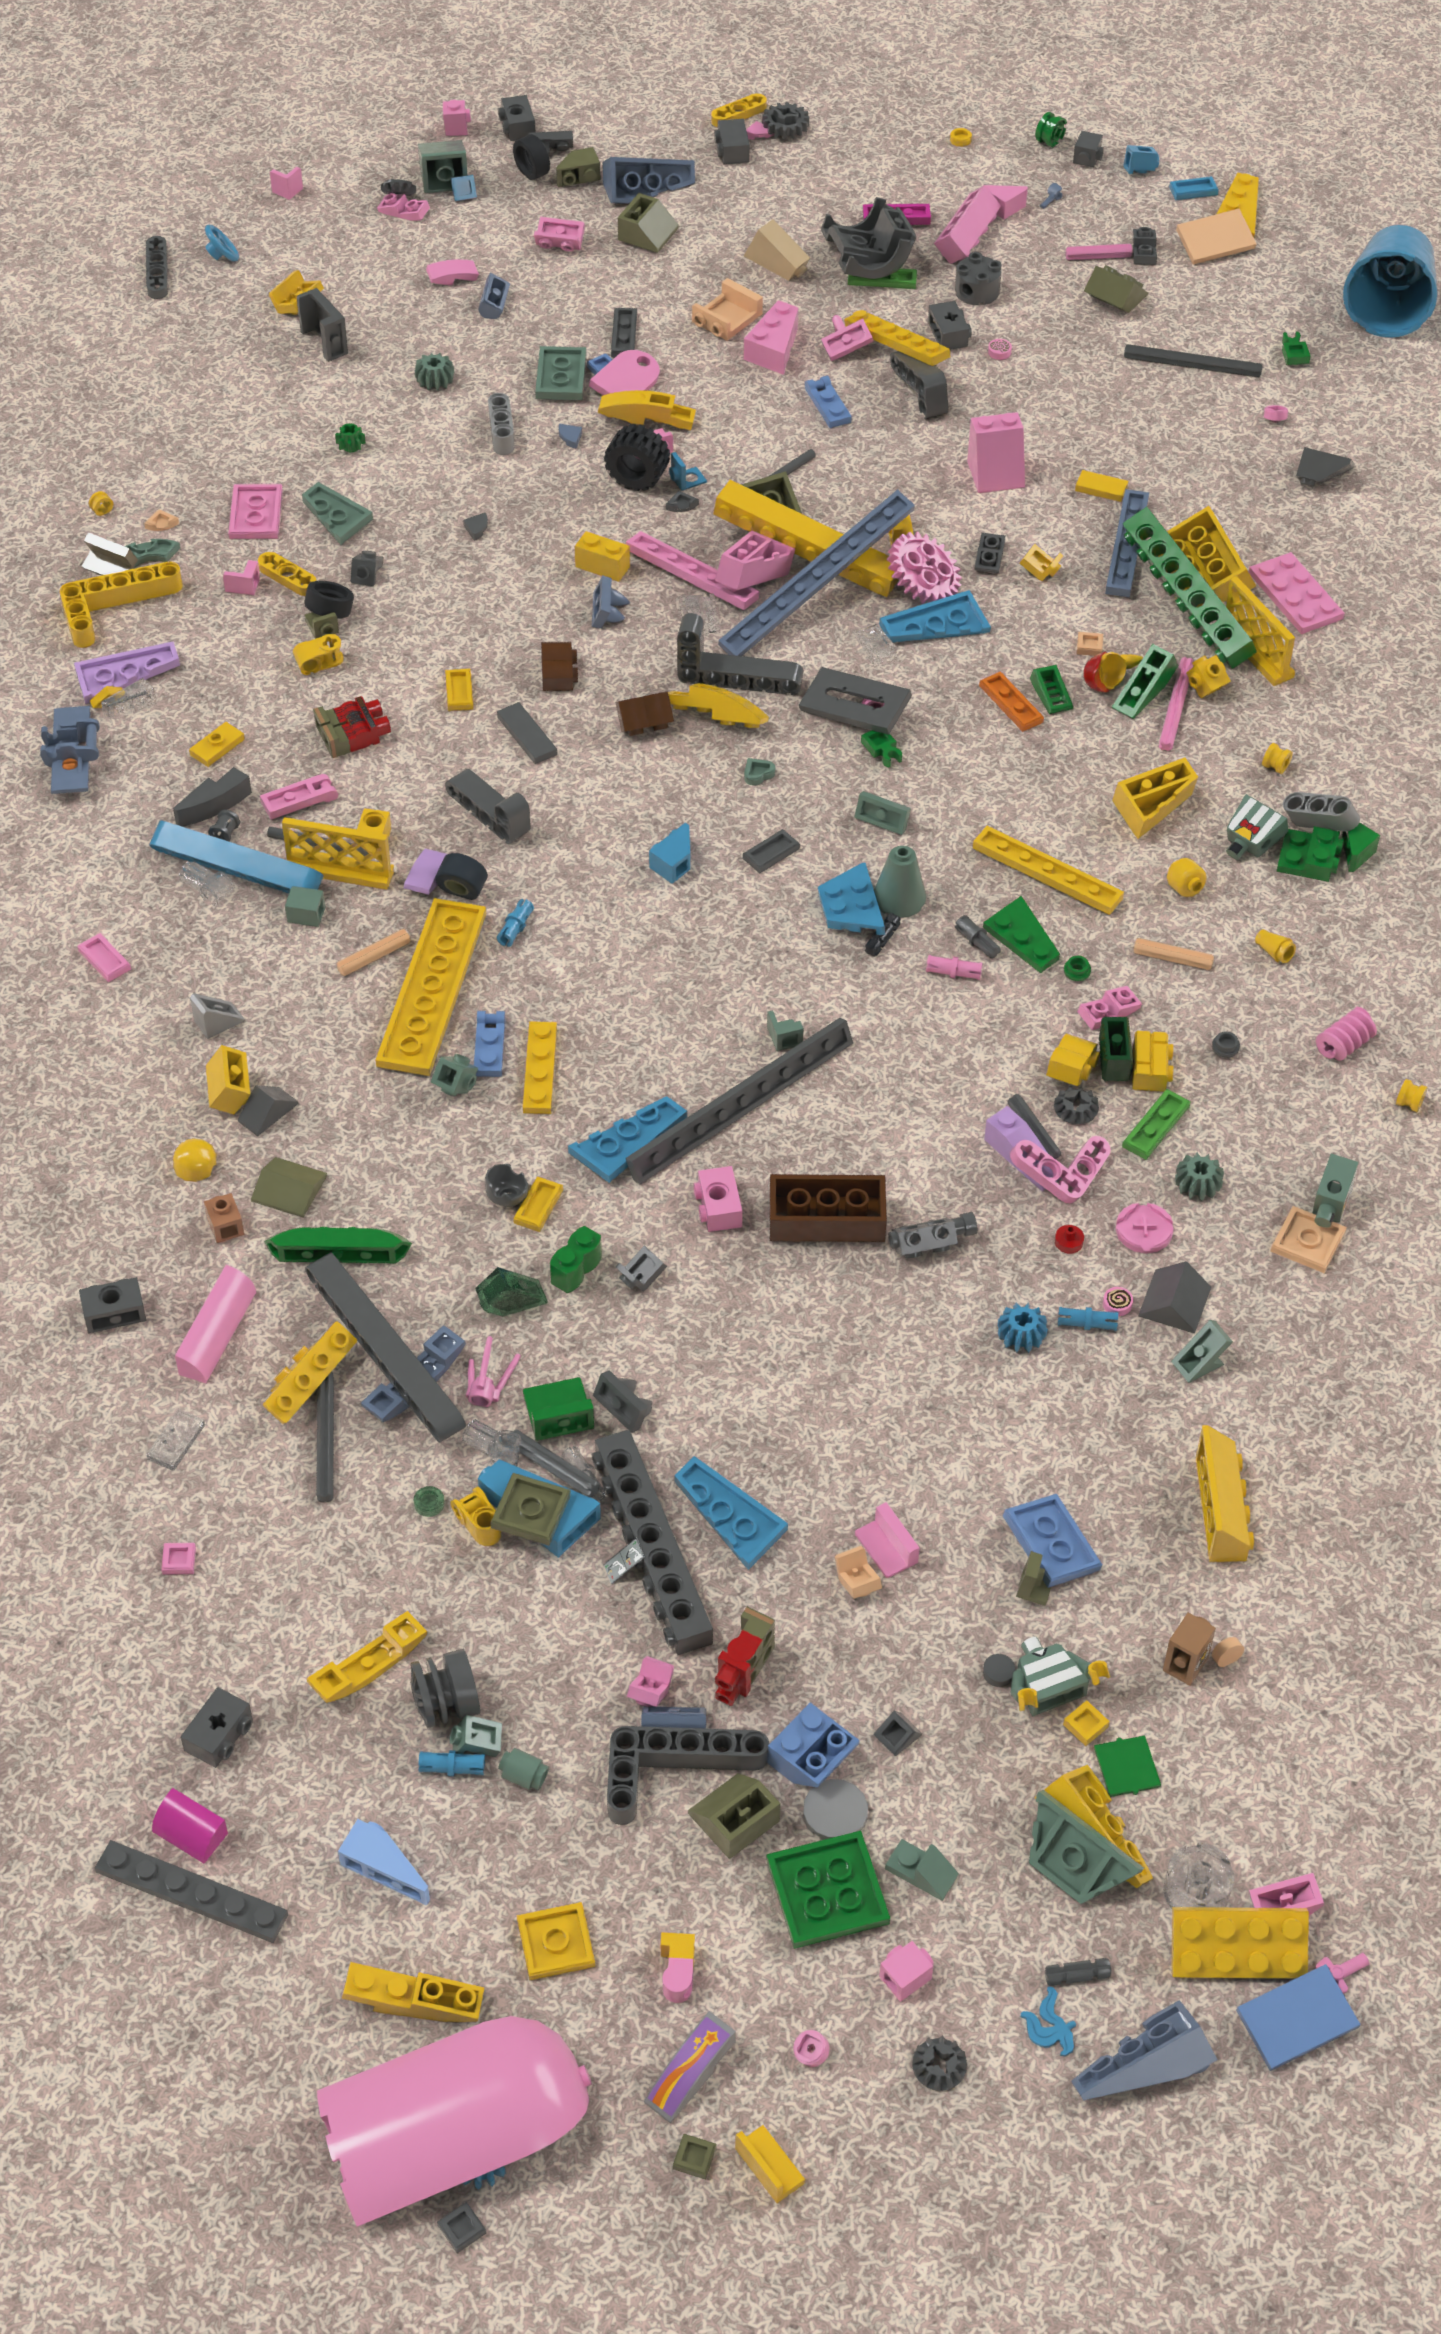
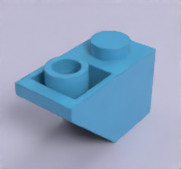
(672, 855)

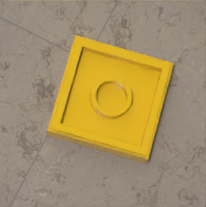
(555, 1941)

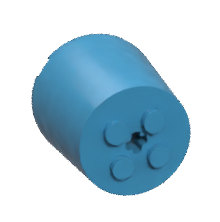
(1392, 283)

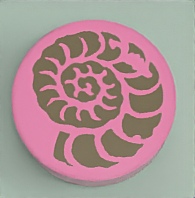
(999, 349)

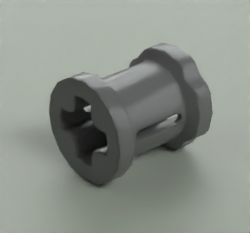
(223, 826)

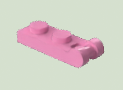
(298, 796)

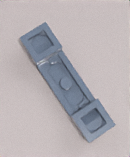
(436, 1358)

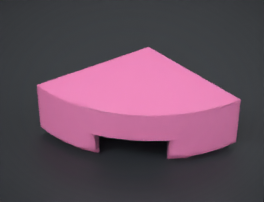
(757, 130)

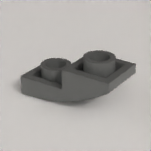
(1144, 246)
(990, 552)

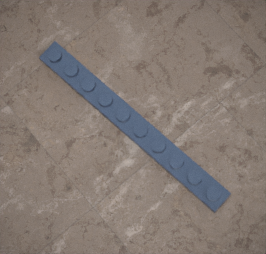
(816, 574)

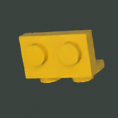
(285, 294)

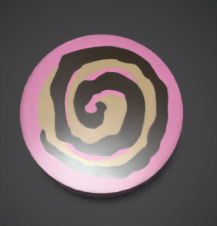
(1118, 1300)

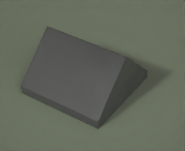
(1176, 1297)

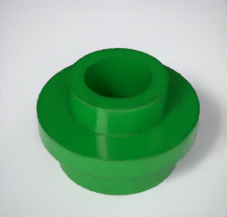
(1079, 963)

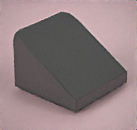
(897, 1733)

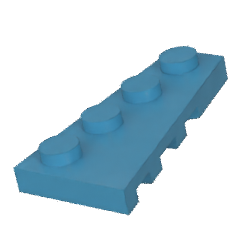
(937, 619)
(607, 1151)
(735, 1516)

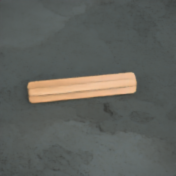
(373, 952)
(1173, 954)

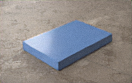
(1051, 1531)
(1298, 2017)

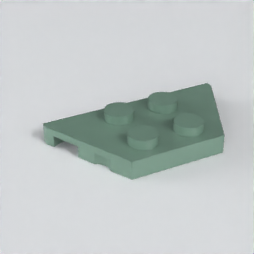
(1075, 1853)

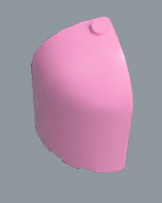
(450, 2112)

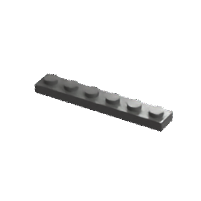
(191, 1891)

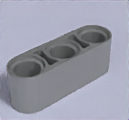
(501, 423)
(1321, 811)

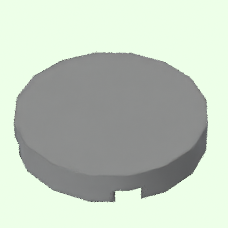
(835, 1809)

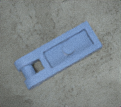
(828, 402)
(489, 1044)

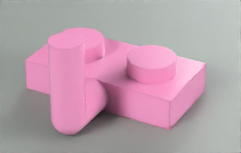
(846, 338)

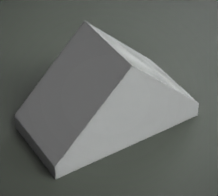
(214, 1014)

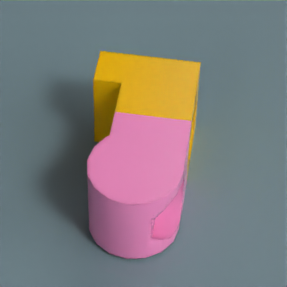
(679, 1974)

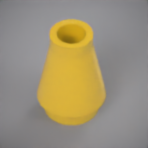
(1277, 946)

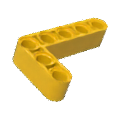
(113, 590)

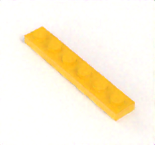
(901, 339)
(1048, 870)

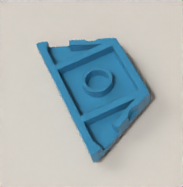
(851, 902)

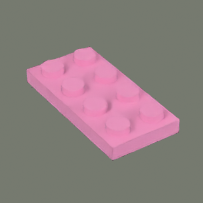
(1296, 593)

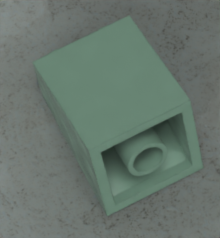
(440, 163)

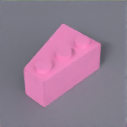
(773, 338)
(754, 561)

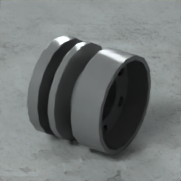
(445, 1688)

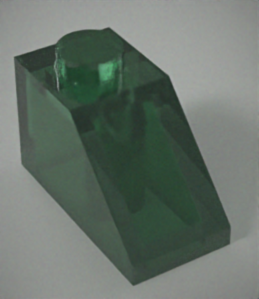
(509, 1293)

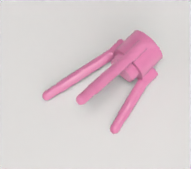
(482, 1391)

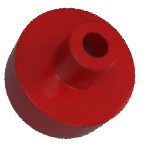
(1069, 1239)

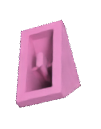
(1010, 198)
(1291, 1893)

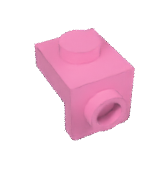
(651, 1683)

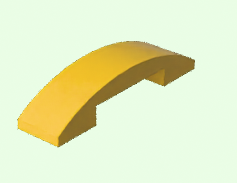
(369, 1662)

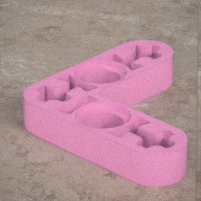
(1069, 1175)

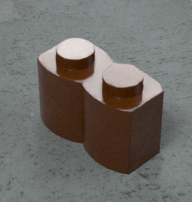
(558, 667)
(645, 712)

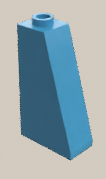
(576, 1520)

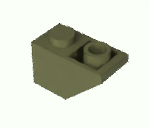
(578, 168)

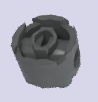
(978, 279)

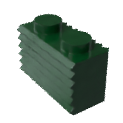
(1115, 1049)

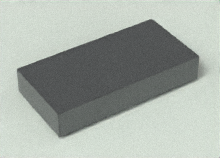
(771, 851)

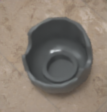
(503, 1180)

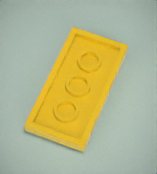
(1239, 1942)

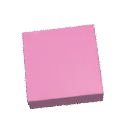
(178, 1558)

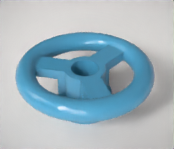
(220, 245)

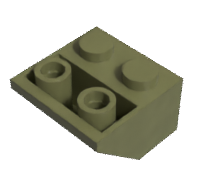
(646, 223)
(1115, 288)
(736, 1813)

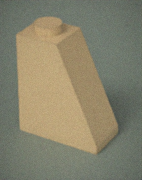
(777, 252)

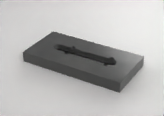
(853, 713)

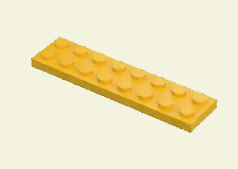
(431, 987)

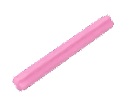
(1176, 705)

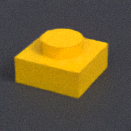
(1086, 1723)

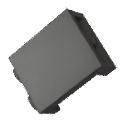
(320, 315)

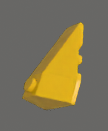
(1087, 1799)

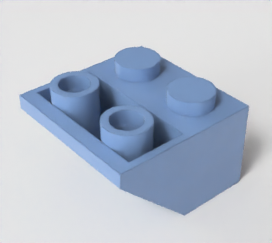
(810, 1747)

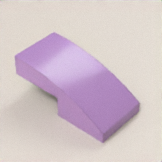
(423, 873)

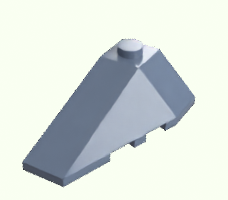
(629, 176)
(1164, 2052)

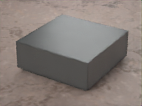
(461, 2227)

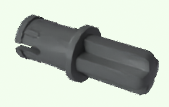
(977, 936)

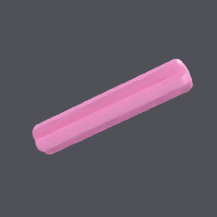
(1098, 252)

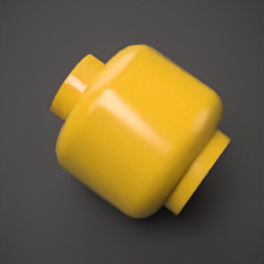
(1186, 877)

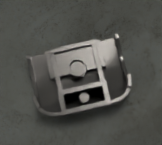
(875, 245)

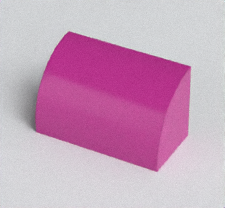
(189, 1825)

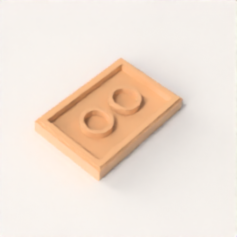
(1216, 236)

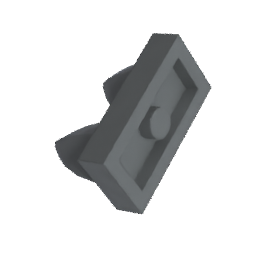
(618, 1398)

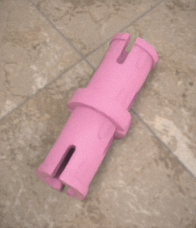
(954, 967)

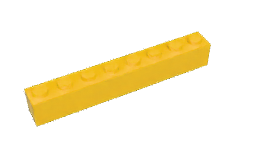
(808, 537)

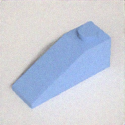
(376, 1856)

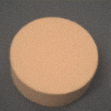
(1227, 1651)

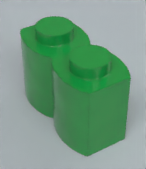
(576, 1259)

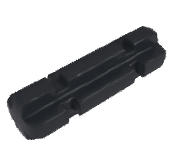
(891, 924)

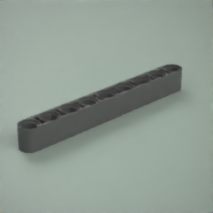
(386, 1348)

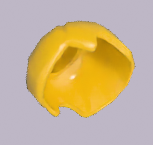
(194, 1159)

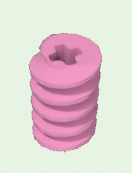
(1346, 1034)

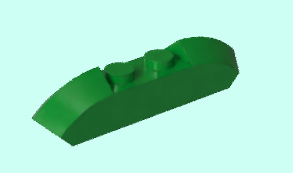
(346, 1244)

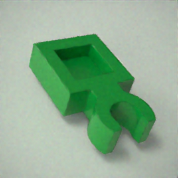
(1294, 350)
(881, 745)

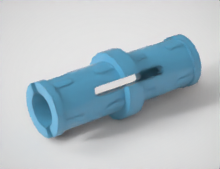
(515, 922)
(1088, 1318)
(451, 1763)

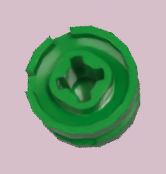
(1050, 129)

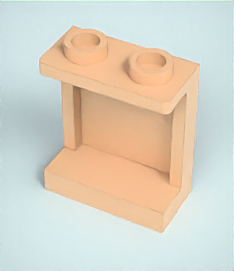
(729, 311)

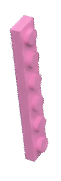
(688, 569)

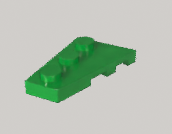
(1023, 935)

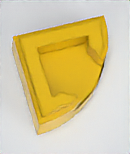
(104, 694)

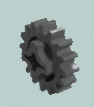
(785, 120)

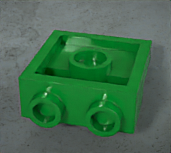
(1310, 853)

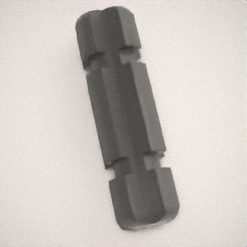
(1078, 1971)

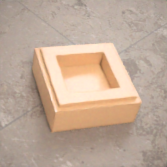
(1089, 643)

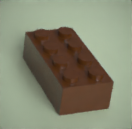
(827, 1208)

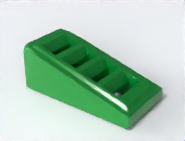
(1051, 673)

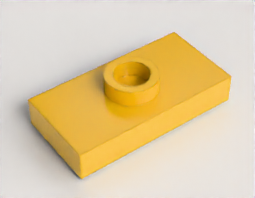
(216, 744)

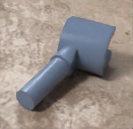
(1054, 193)

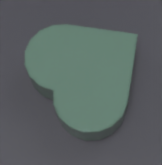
(758, 770)

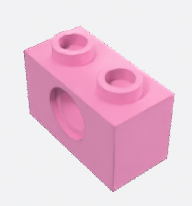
(719, 1199)

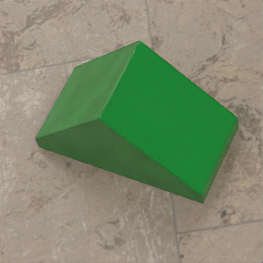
(1359, 845)

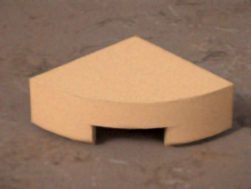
(160, 520)

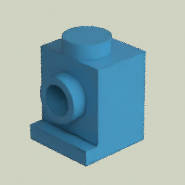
(1140, 159)

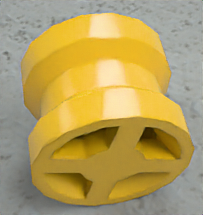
(1277, 758)
(1411, 1095)

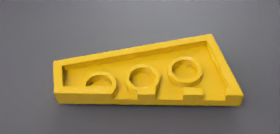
(1242, 196)

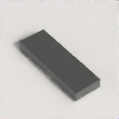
(623, 330)
(527, 733)

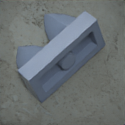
(604, 601)

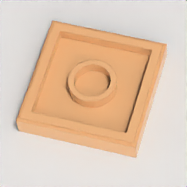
(1307, 1242)

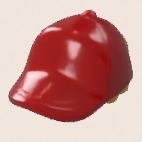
(1108, 670)

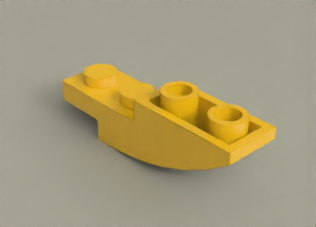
(640, 404)
(722, 703)
(411, 1996)

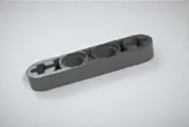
(159, 267)

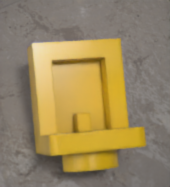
(1040, 563)

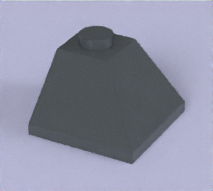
(1321, 466)

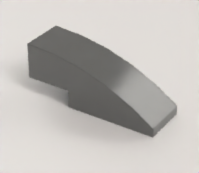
(212, 797)

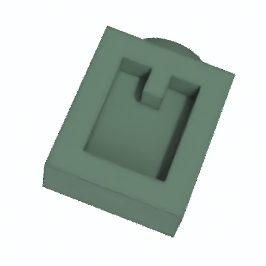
(477, 1736)

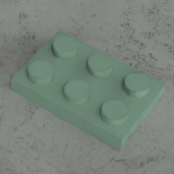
(561, 373)

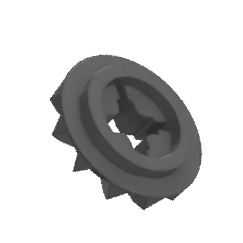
(398, 187)
(1084, 1113)
(933, 2076)

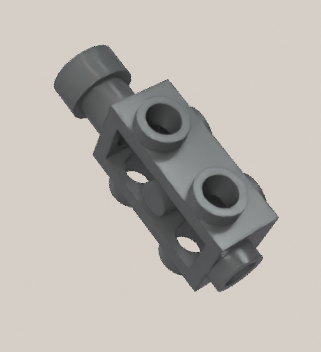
(933, 1234)

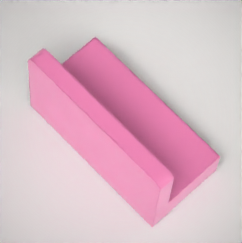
(888, 1542)

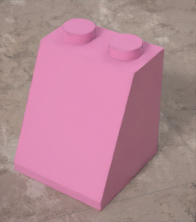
(997, 452)

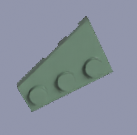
(336, 512)

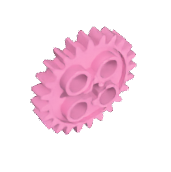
(923, 567)

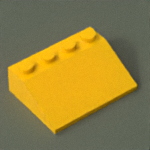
(1210, 552)

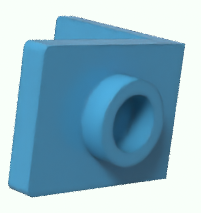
(678, 473)

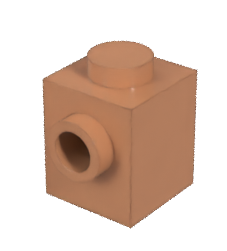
(224, 1217)

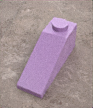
(1005, 1131)

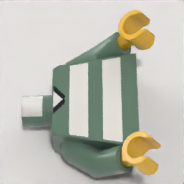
(1052, 1676)

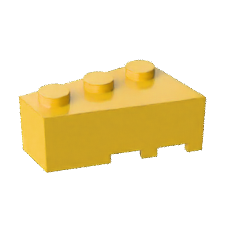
(1154, 794)

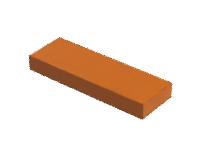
(1011, 701)

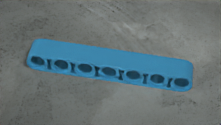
(233, 858)

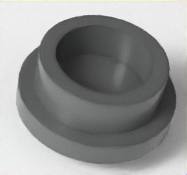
(1226, 1044)

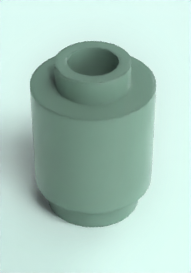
(523, 1769)

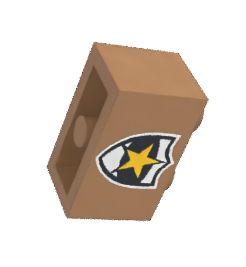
(1189, 1648)

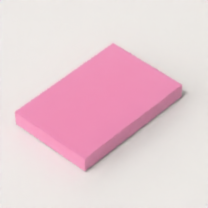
(255, 511)

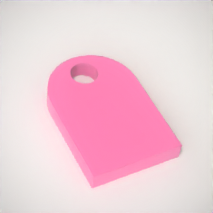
(626, 374)

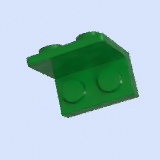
(558, 1408)

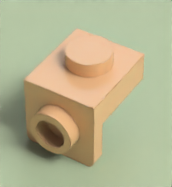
(856, 1573)

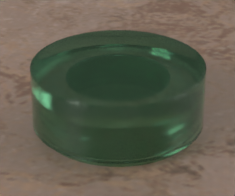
(429, 1501)

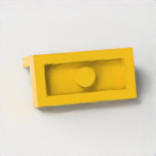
(769, 2163)

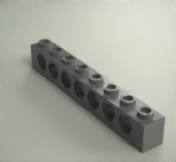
(621, 1451)

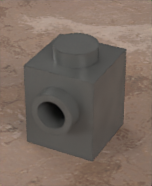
(1088, 149)

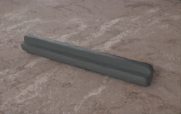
(557, 1466)

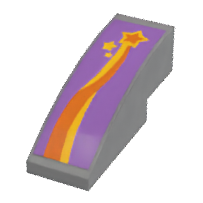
(690, 2066)

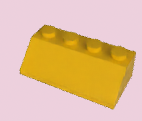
(1223, 1497)

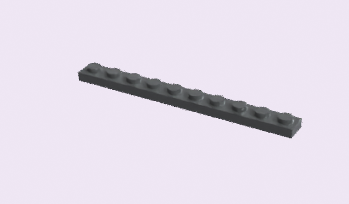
(739, 1101)

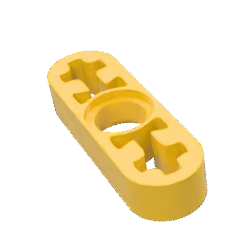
(750, 106)
(282, 566)

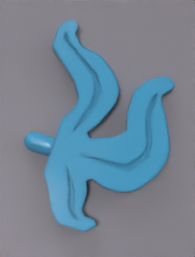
(1048, 2036)

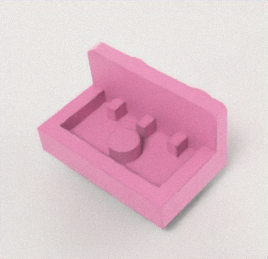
(559, 233)

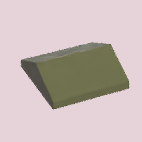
(288, 1186)

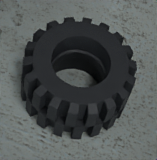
(646, 446)

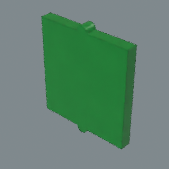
(1127, 1766)

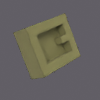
(322, 625)
(1031, 1584)

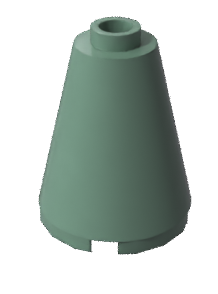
(901, 884)

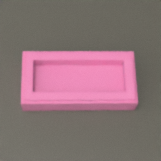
(104, 957)

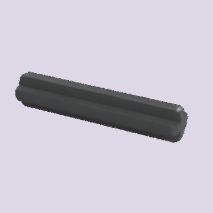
(1021, 1108)

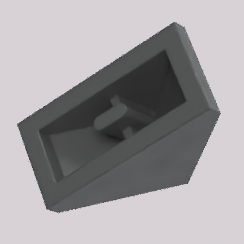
(265, 1107)

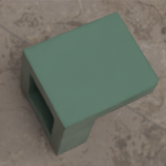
(305, 906)
(785, 1033)

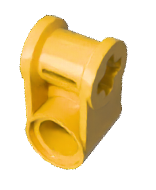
(316, 654)
(475, 1513)

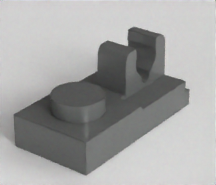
(558, 139)

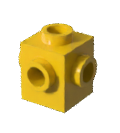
(1207, 675)

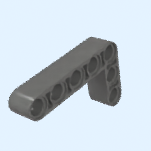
(730, 670)
(674, 1756)

